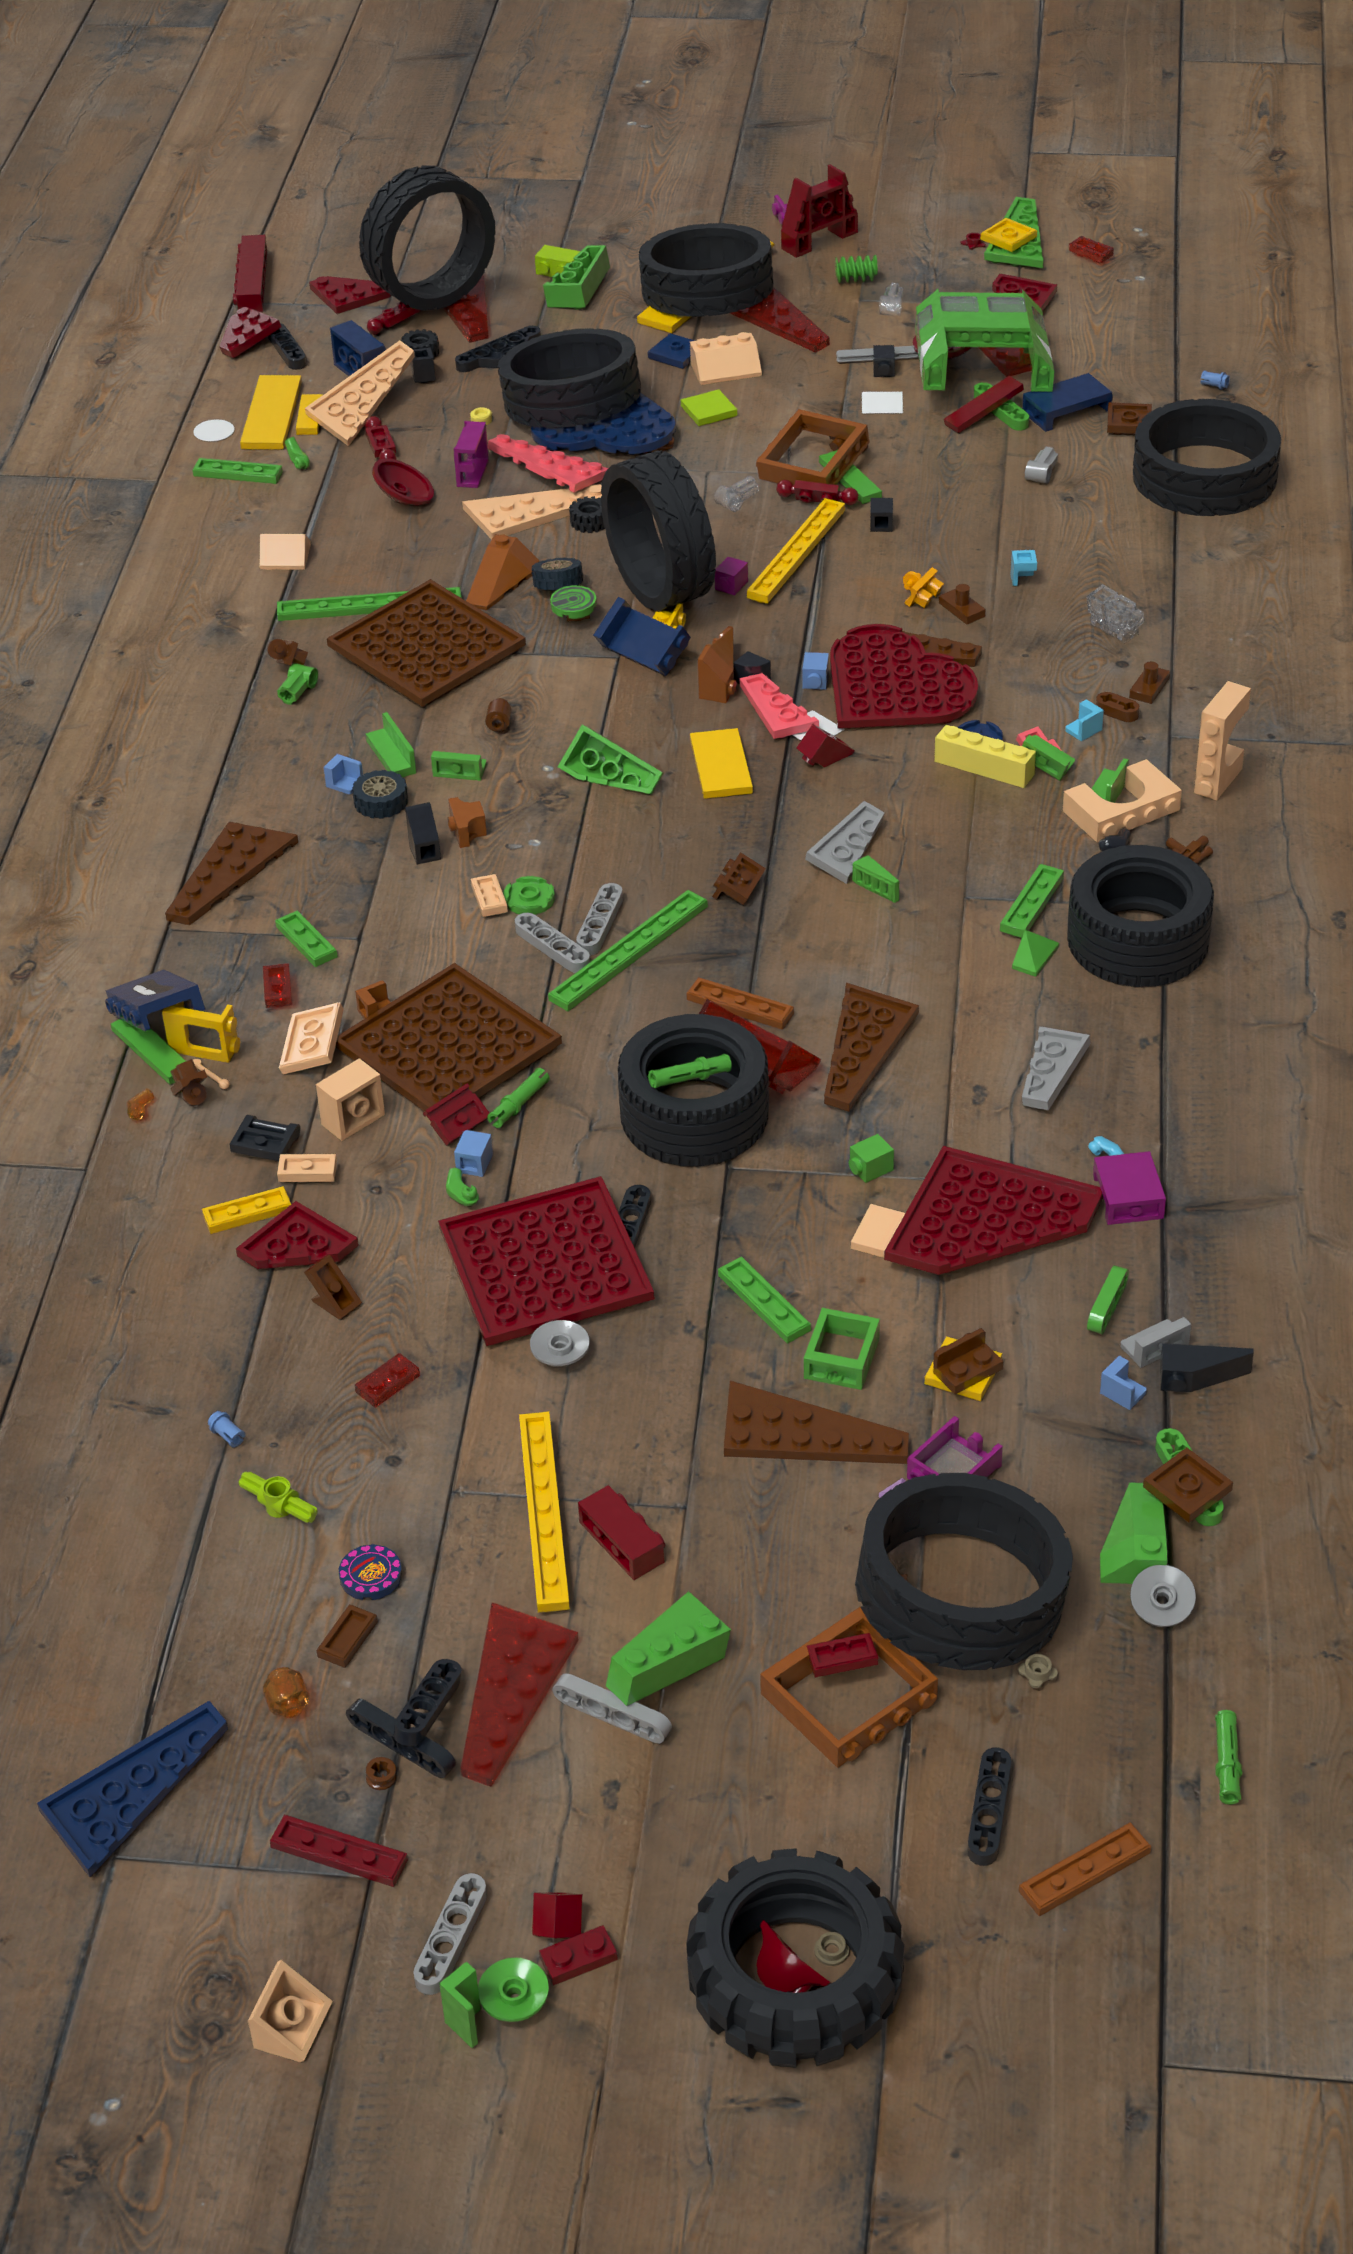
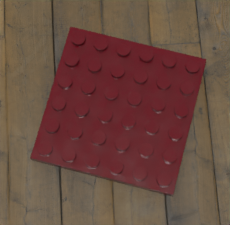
(545, 1260)

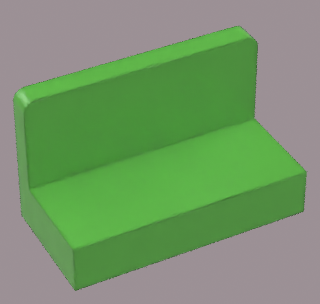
(1049, 757)
(457, 765)
(1111, 782)
(461, 2002)

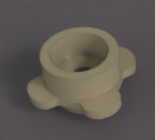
(1039, 1663)

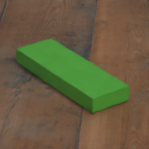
(306, 938)

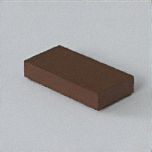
(347, 1636)

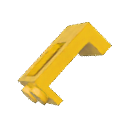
(177, 1032)

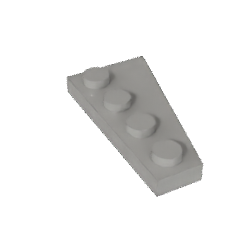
(846, 842)
(1052, 1065)

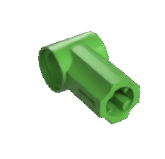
(297, 681)

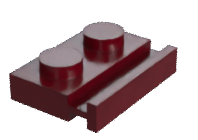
(456, 1114)

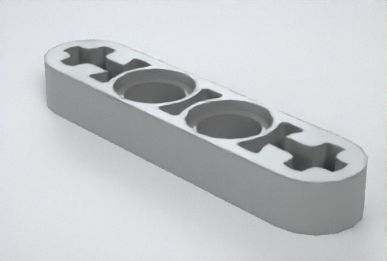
(596, 918)
(531, 927)
(609, 1708)
(446, 1932)

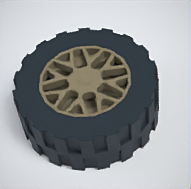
(557, 573)
(380, 794)

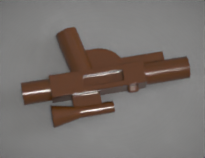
(1193, 850)

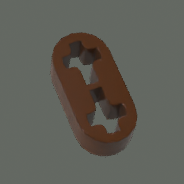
(1118, 706)

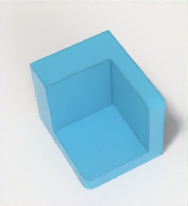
(1022, 564)
(1088, 723)

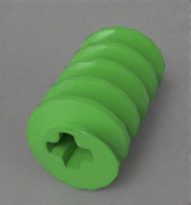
(856, 269)

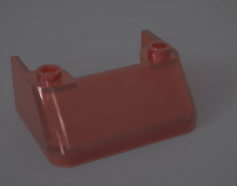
(786, 1061)

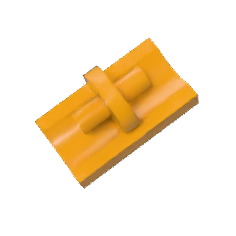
(922, 588)

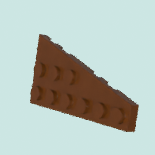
(230, 862)
(864, 1039)
(784, 1428)

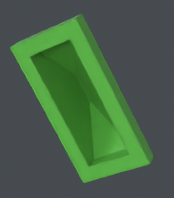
(1033, 953)

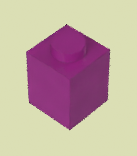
(731, 575)

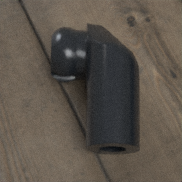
(1115, 841)

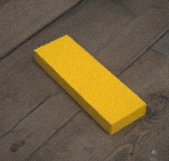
(305, 424)
(245, 1210)

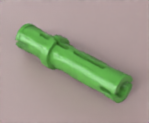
(700, 1068)
(511, 1104)
(1228, 1766)

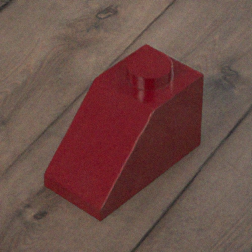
(823, 747)

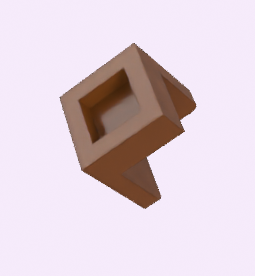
(372, 998)

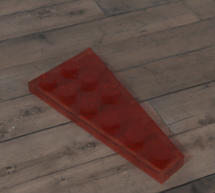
(470, 313)
(785, 320)

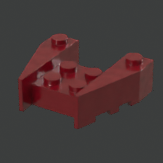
(816, 208)

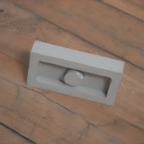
(1147, 1345)

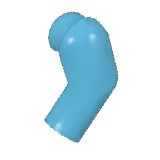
(1102, 1144)

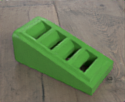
(875, 878)

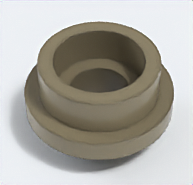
(831, 1959)

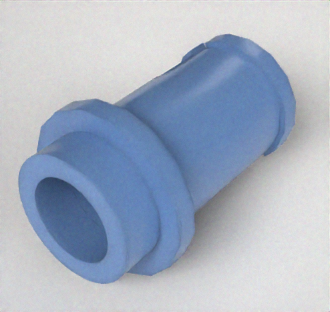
(1215, 379)
(220, 1423)

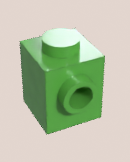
(871, 1158)

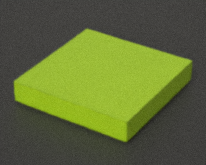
(708, 407)

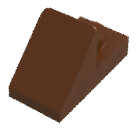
(333, 1289)

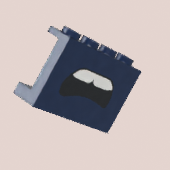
(149, 994)

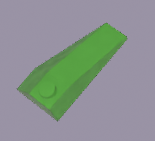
(606, 763)
(1135, 1537)

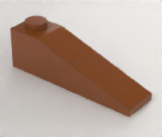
(501, 569)
(717, 668)

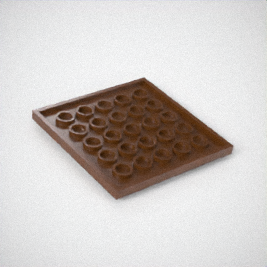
(426, 642)
(448, 1036)

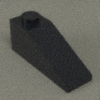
(1197, 1367)

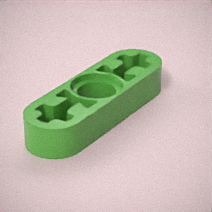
(1107, 1299)

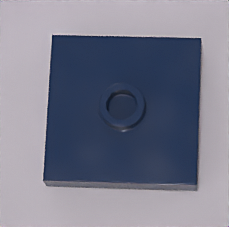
(672, 351)

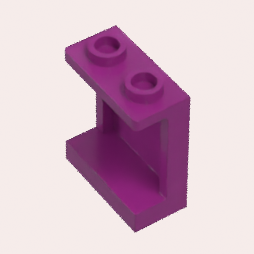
(1129, 1187)

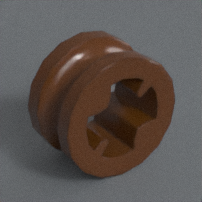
(378, 1764)

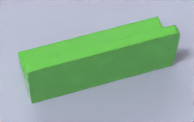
(392, 748)

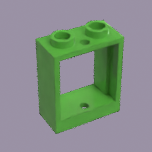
(849, 1371)

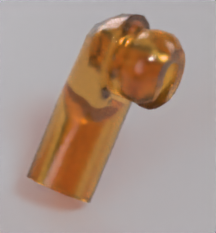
(136, 1105)

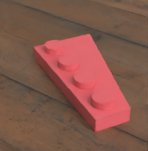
(774, 708)

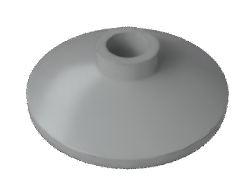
(559, 1343)
(1167, 1582)

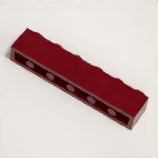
(251, 272)

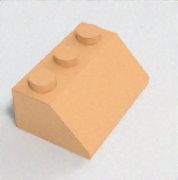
(725, 358)

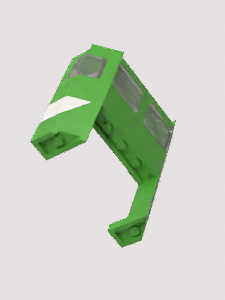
(981, 321)

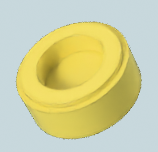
(481, 415)

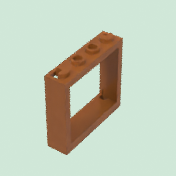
(856, 441)
(797, 1666)

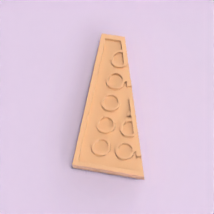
(355, 399)
(524, 511)

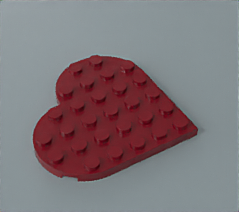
(891, 681)

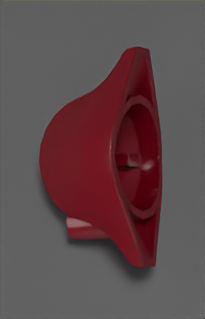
(782, 1968)

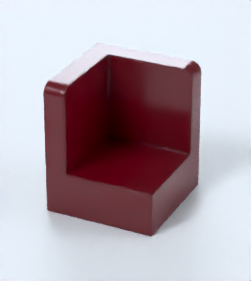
(557, 1914)

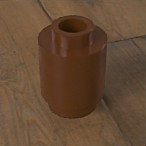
(498, 715)

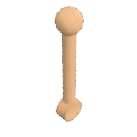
(223, 1083)

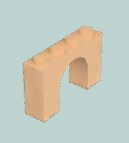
(1217, 760)
(1101, 818)

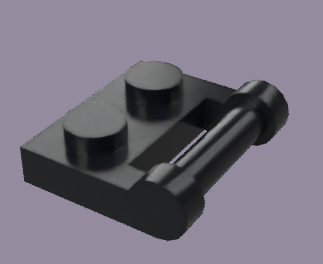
(264, 1138)

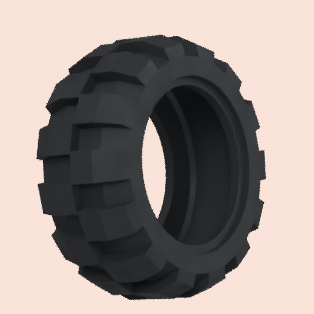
(789, 2023)

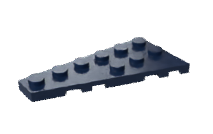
(114, 1798)

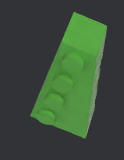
(579, 279)
(668, 1650)

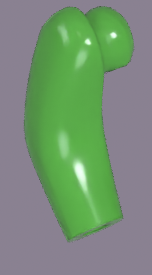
(296, 455)
(458, 1190)

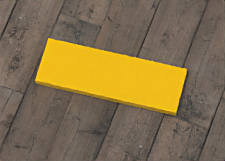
(271, 412)

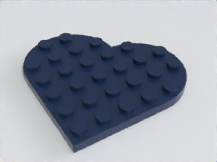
(634, 430)

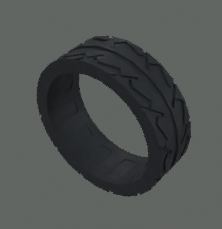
(388, 211)
(676, 285)
(604, 386)
(1206, 489)
(687, 560)
(955, 1633)

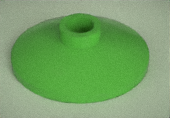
(509, 1978)

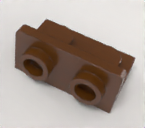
(739, 879)
(966, 1362)

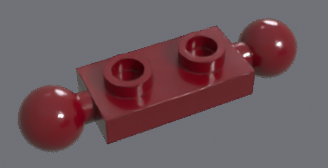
(390, 317)
(380, 439)
(816, 492)

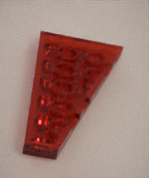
(513, 1678)

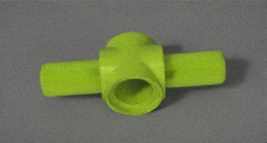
(278, 1497)

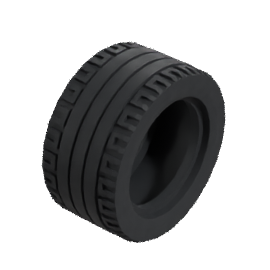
(1134, 950)
(702, 1128)

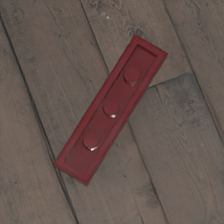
(983, 404)
(339, 1850)

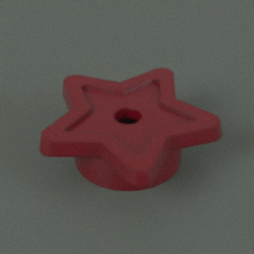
(973, 241)

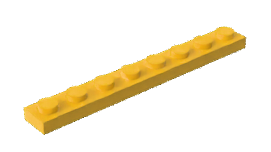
(795, 551)
(544, 1512)

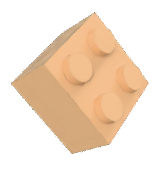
(350, 1099)

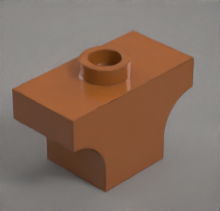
(466, 820)

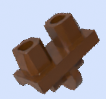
(286, 652)
(188, 1081)

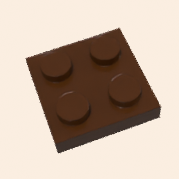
(1126, 417)
(1188, 1484)

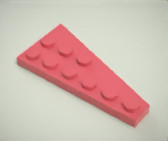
(549, 464)

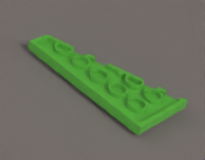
(1030, 254)

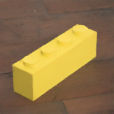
(985, 756)

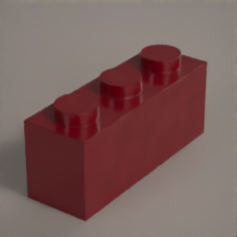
(621, 1532)

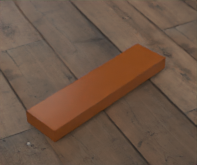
(741, 1003)
(1084, 1869)

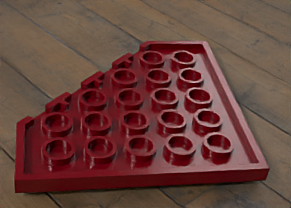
(986, 1210)

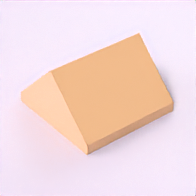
(284, 551)
(288, 2014)

